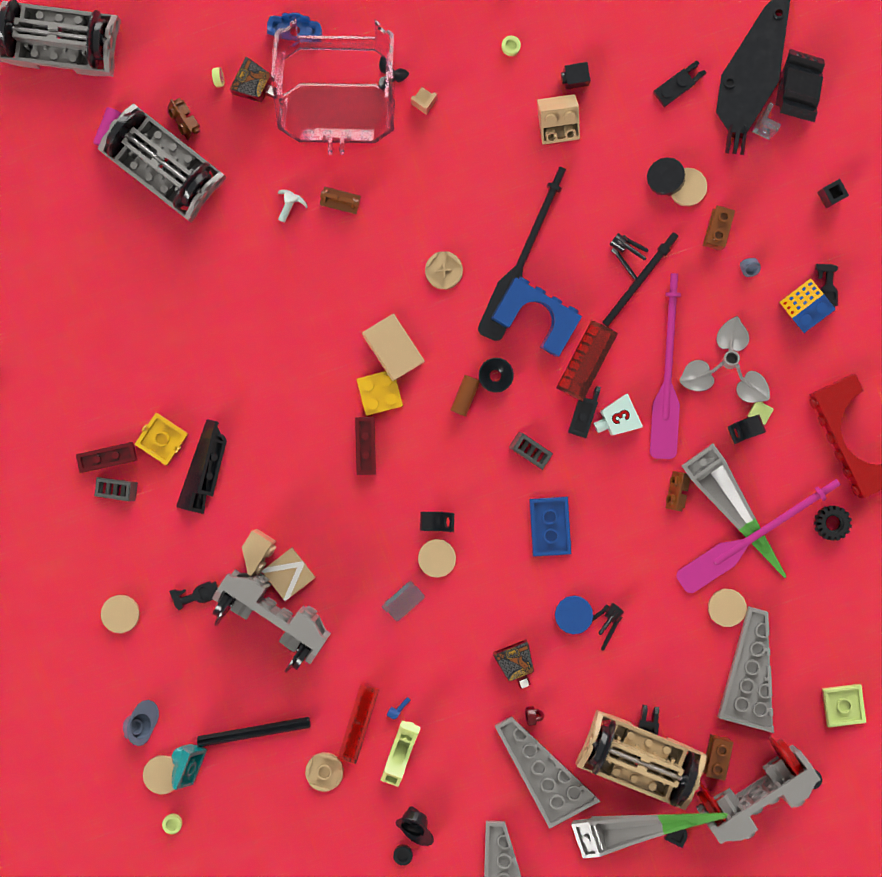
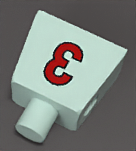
(619, 417)

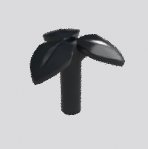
(400, 74)

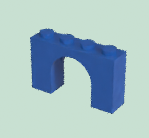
(562, 318)

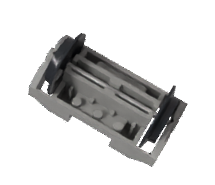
(32, 35)
(140, 147)

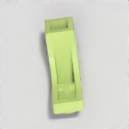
(400, 753)

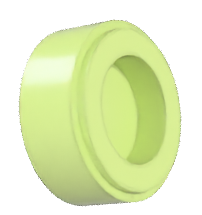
(511, 45)
(218, 77)
(172, 823)

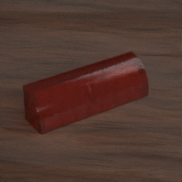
(587, 360)
(358, 722)

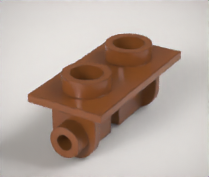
(178, 111)
(340, 200)
(678, 482)

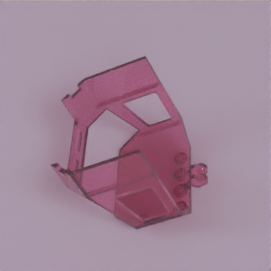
(334, 110)

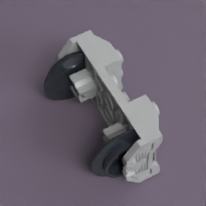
(246, 593)

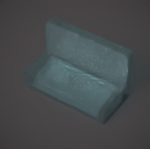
(765, 126)
(403, 600)

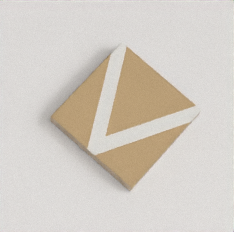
(288, 574)

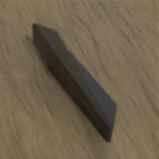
(203, 469)

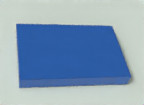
(550, 526)

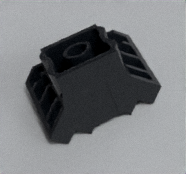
(800, 85)

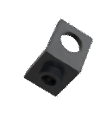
(747, 428)
(436, 521)

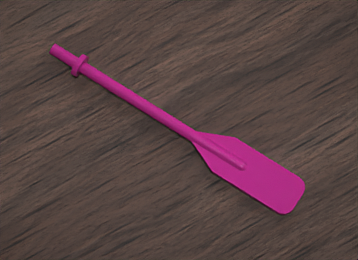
(666, 404)
(727, 554)

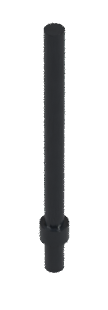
(662, 251)

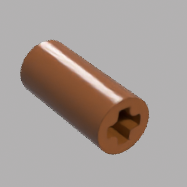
(465, 395)

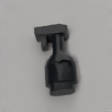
(828, 289)
(202, 594)

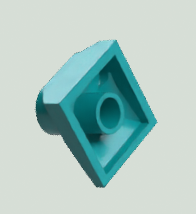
(187, 762)

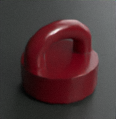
(531, 718)

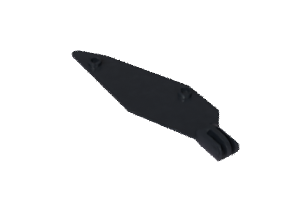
(752, 73)

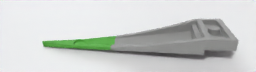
(717, 482)
(607, 834)

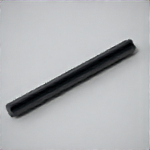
(252, 732)

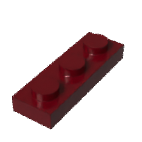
(365, 446)
(106, 457)

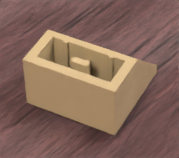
(558, 119)
(256, 549)

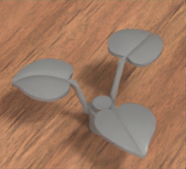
(735, 338)

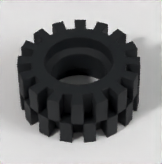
(844, 525)

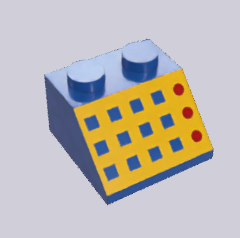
(807, 305)

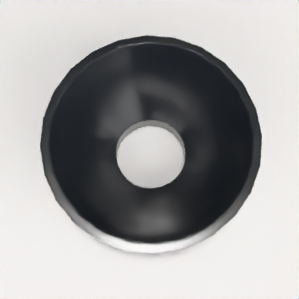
(506, 375)

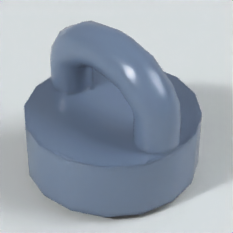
(750, 267)

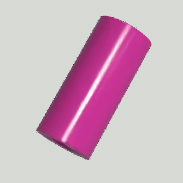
(108, 117)

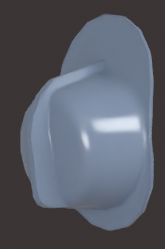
(141, 723)

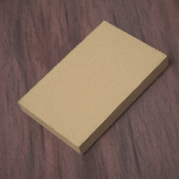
(393, 347)

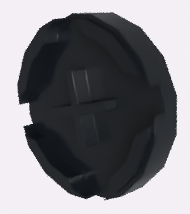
(666, 176)

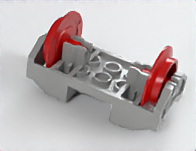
(787, 777)

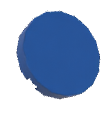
(574, 614)

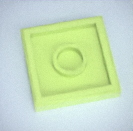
(844, 705)

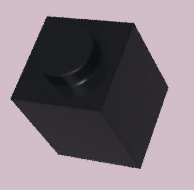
(576, 75)
(833, 193)

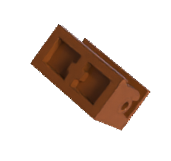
(718, 228)
(718, 757)

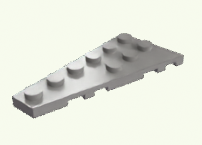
(749, 683)
(549, 782)
(499, 852)

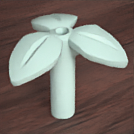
(289, 198)

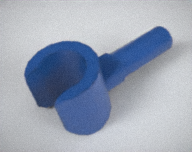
(394, 713)

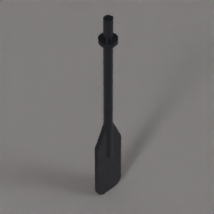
(487, 326)

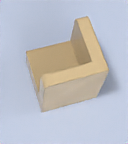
(424, 100)

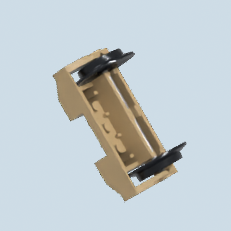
(661, 771)

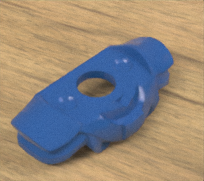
(306, 27)

